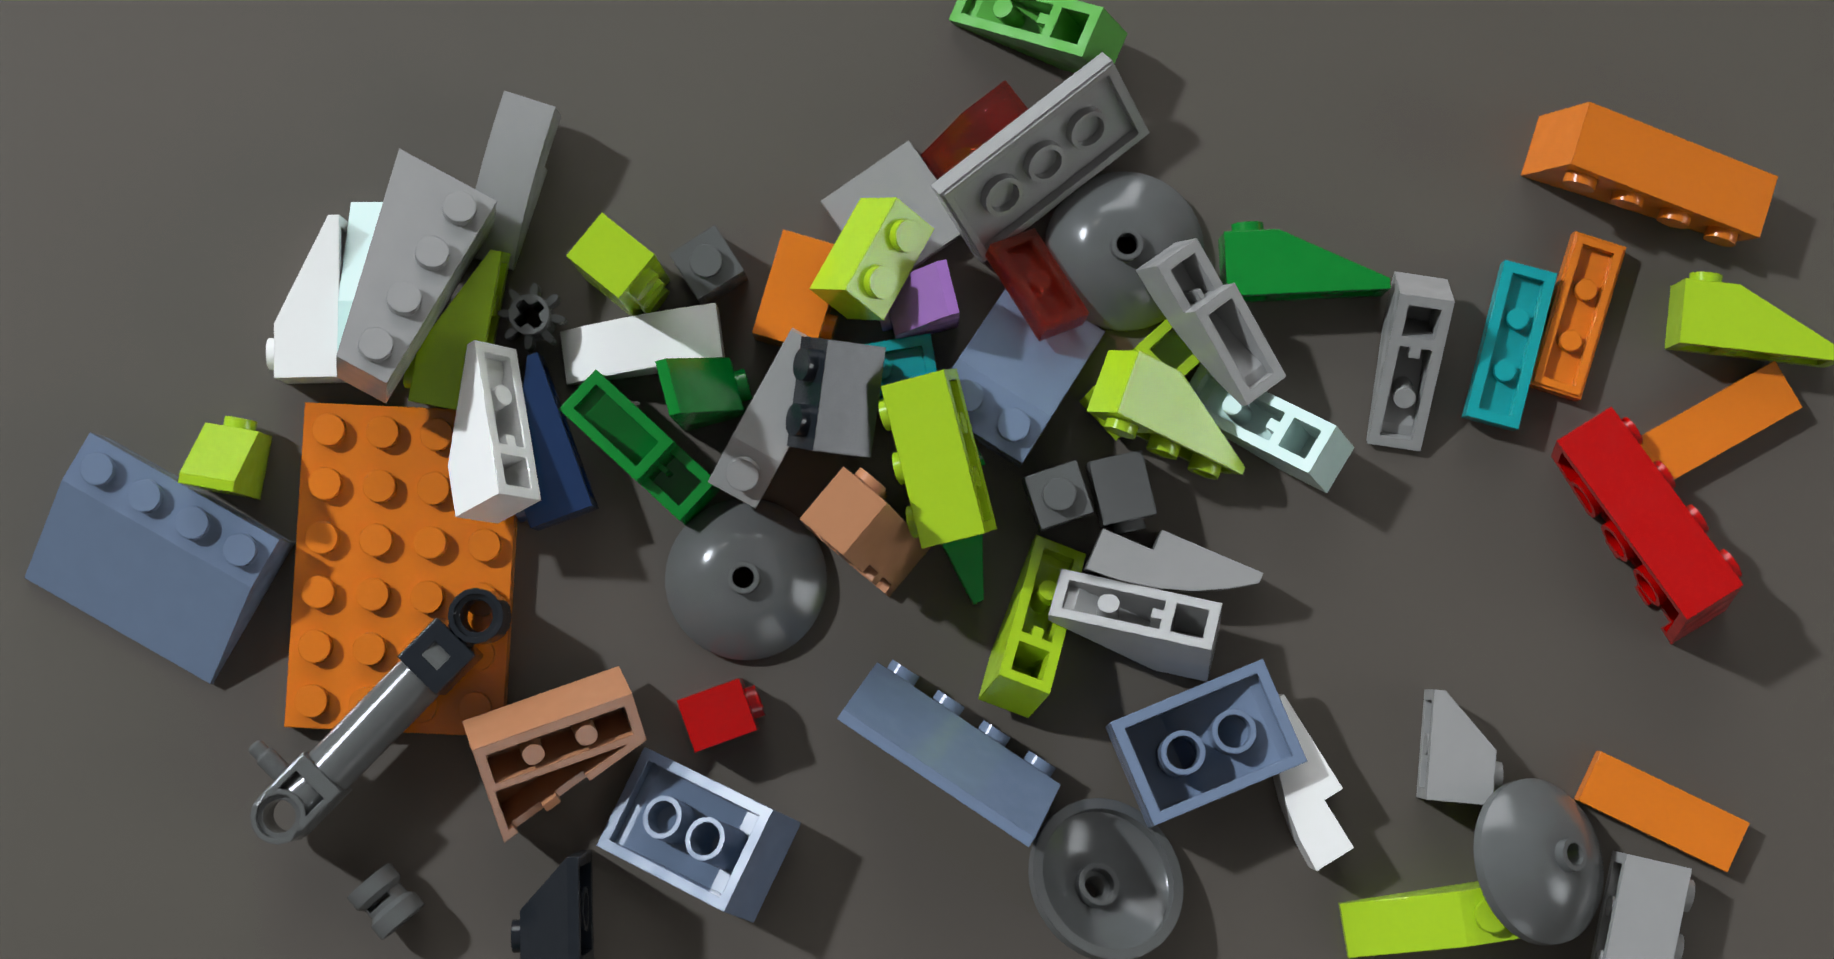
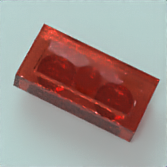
(1037, 284)

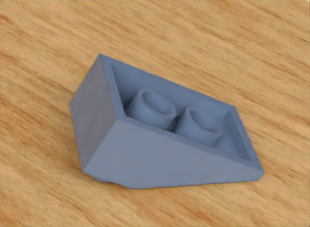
(1017, 381)
(1205, 743)
(698, 835)

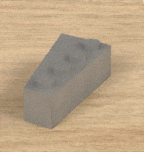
(412, 267)

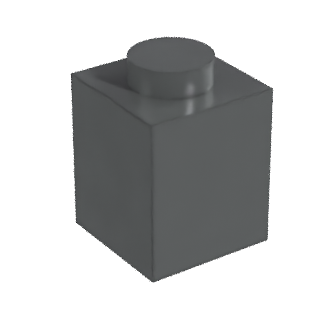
(709, 266)
(1121, 492)
(1057, 496)

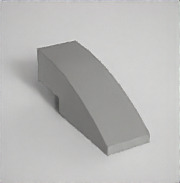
(515, 169)
(1212, 320)
(1168, 566)

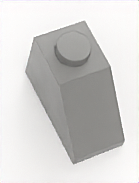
(1454, 754)

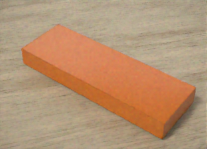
(1576, 315)
(1721, 420)
(1661, 811)

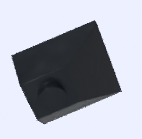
(559, 915)

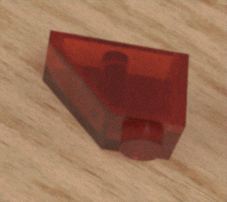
(973, 129)

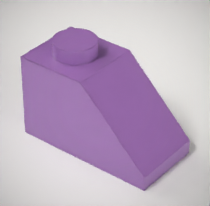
(924, 303)

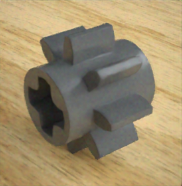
(518, 319)

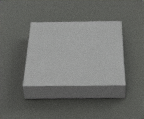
(900, 176)

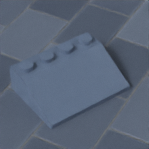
(155, 557)
(952, 752)

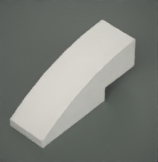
(634, 343)
(1303, 803)

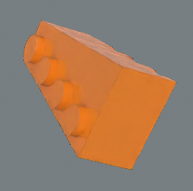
(1649, 173)

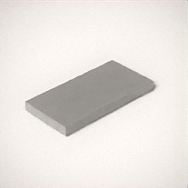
(1041, 156)

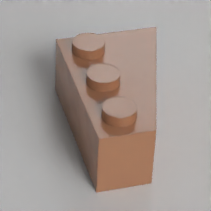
(864, 529)
(551, 743)

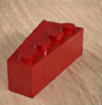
(1648, 523)

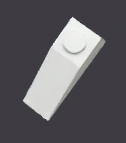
(308, 321)
(491, 439)

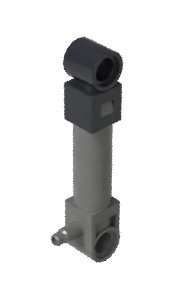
(425, 670)

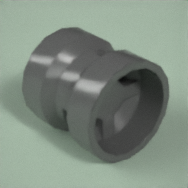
(394, 910)

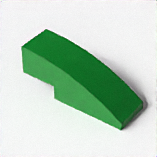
(640, 447)

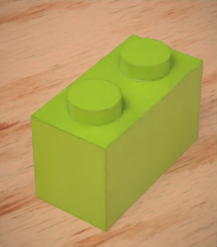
(872, 258)

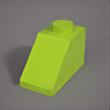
(228, 459)

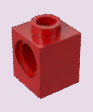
(721, 713)

